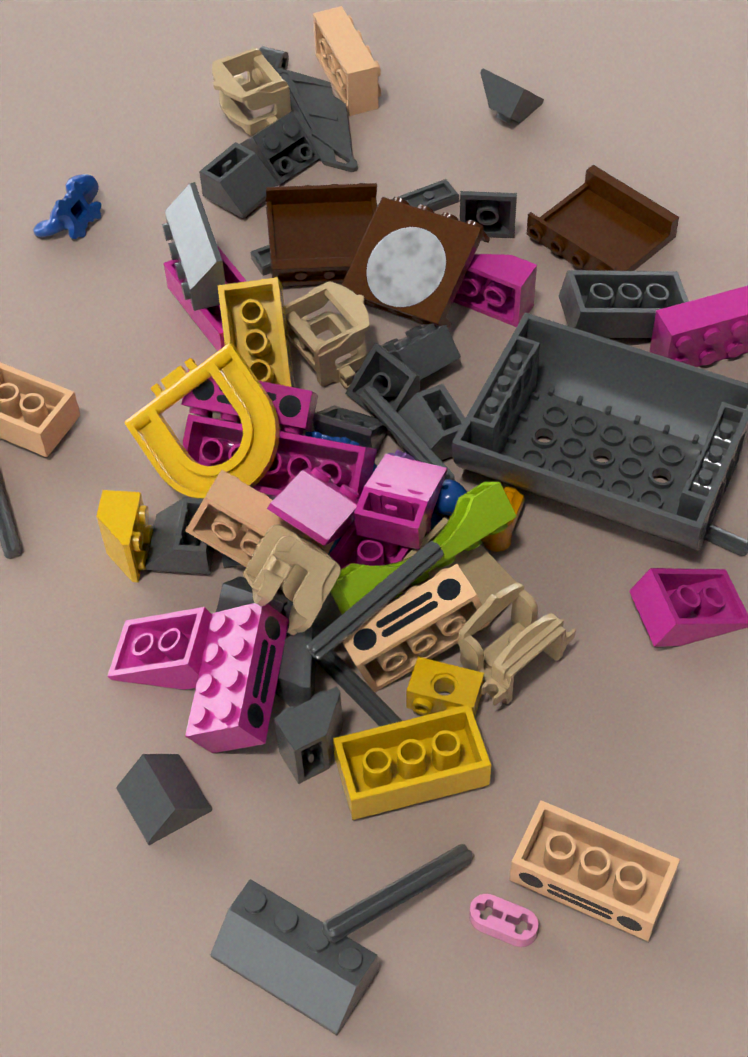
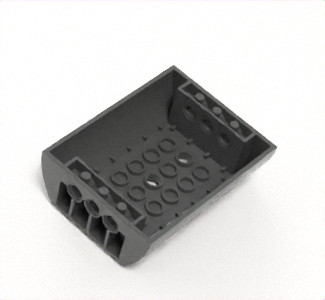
(610, 403)

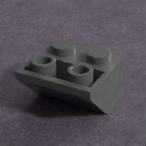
(282, 148)
(236, 180)
(425, 349)
(434, 419)
(173, 547)
(308, 733)

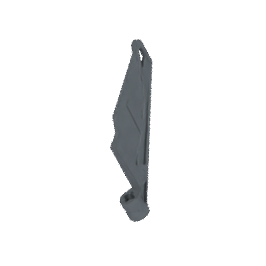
(317, 111)

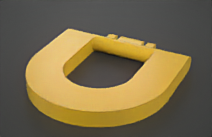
(246, 396)

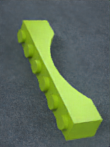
(476, 515)

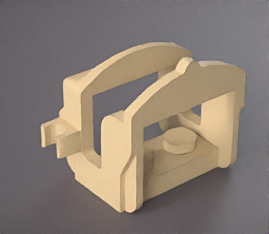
(258, 90)
(347, 331)
(304, 583)
(514, 647)

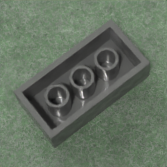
(618, 301)

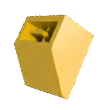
(125, 530)

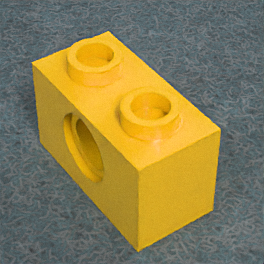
(432, 677)

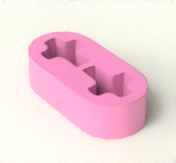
(504, 919)

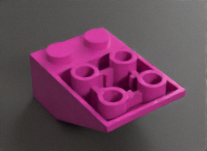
(399, 501)

